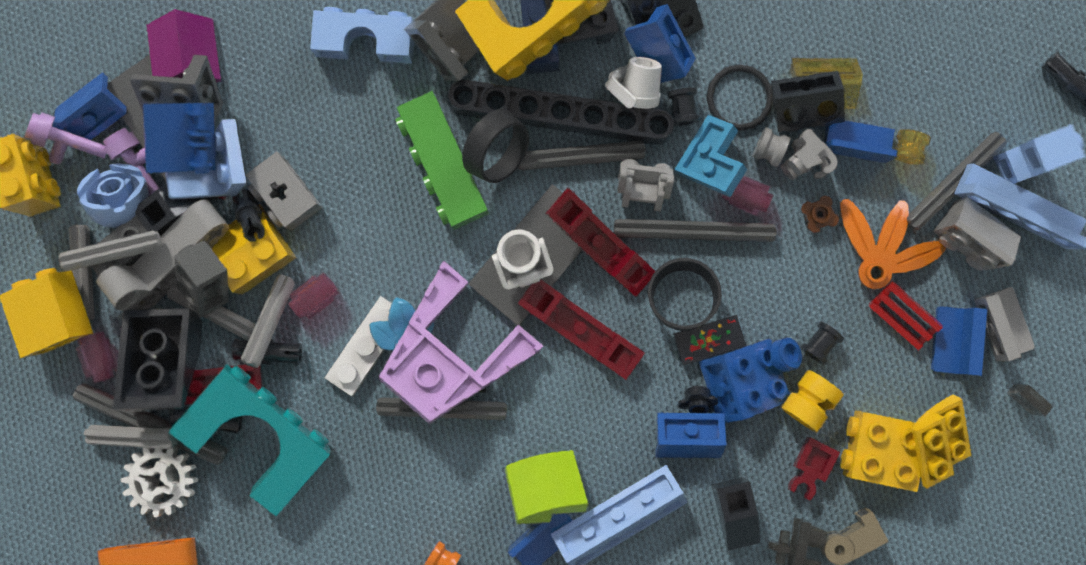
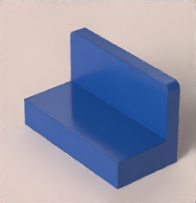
(663, 42)
(89, 110)
(861, 141)
(961, 341)
(690, 435)
(537, 542)

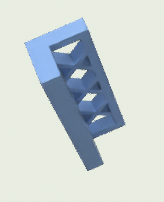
(1022, 207)
(619, 517)

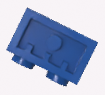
(744, 381)

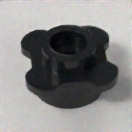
(698, 400)

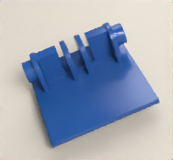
(179, 137)

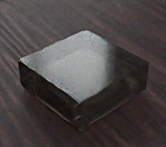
(1030, 399)

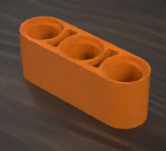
(165, 552)

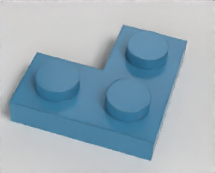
(705, 158)

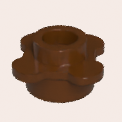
(810, 214)

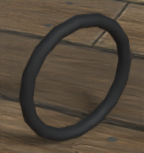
(756, 73)

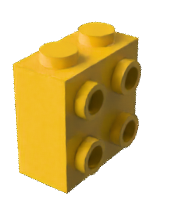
(26, 177)
(45, 312)
(881, 451)

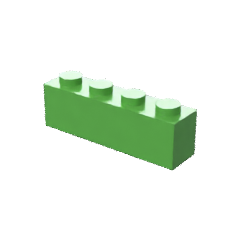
(442, 160)

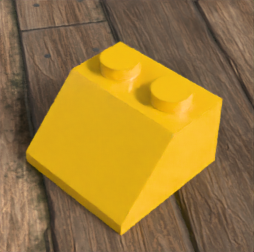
(251, 261)

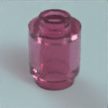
(750, 196)
(313, 296)
(96, 357)

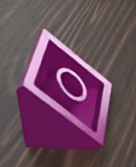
(179, 37)

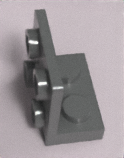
(443, 38)
(195, 87)

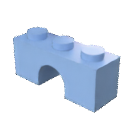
(336, 30)
(1040, 155)

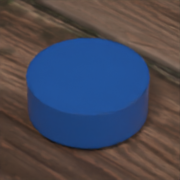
(786, 355)

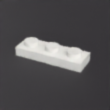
(360, 352)

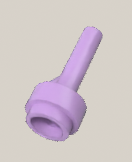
(41, 129)
(122, 145)

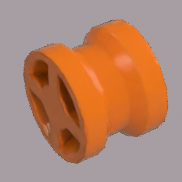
(442, 556)

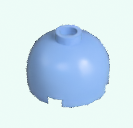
(112, 195)

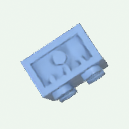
(224, 181)

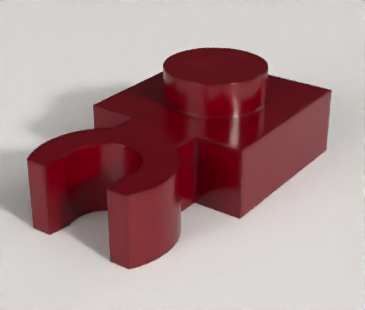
(815, 462)

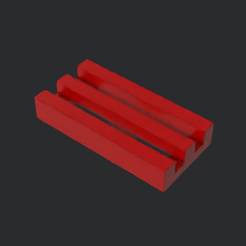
(926, 335)

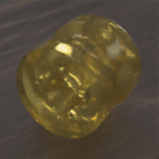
(912, 146)

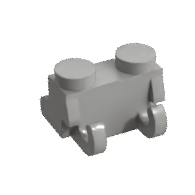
(808, 153)
(645, 183)

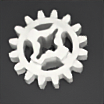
(151, 491)

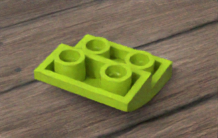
(545, 487)

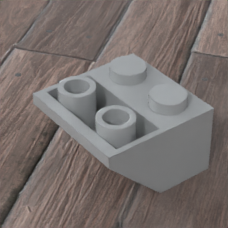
(977, 236)

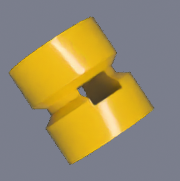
(812, 401)

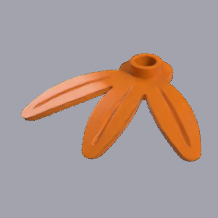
(888, 242)

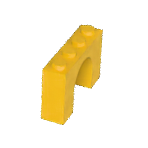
(513, 48)

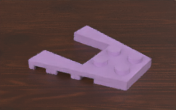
(429, 373)

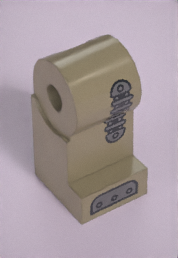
(854, 540)

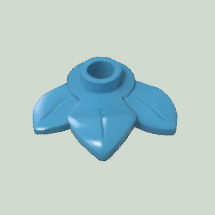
(387, 333)

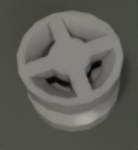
(771, 147)

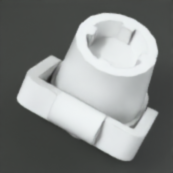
(639, 83)
(520, 254)

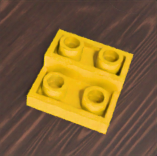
(941, 440)

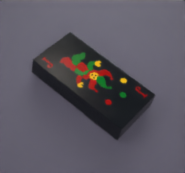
(709, 340)

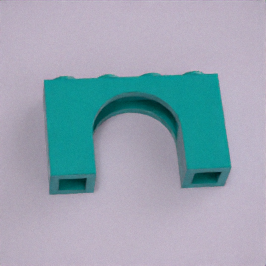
(233, 396)

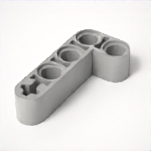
(154, 272)

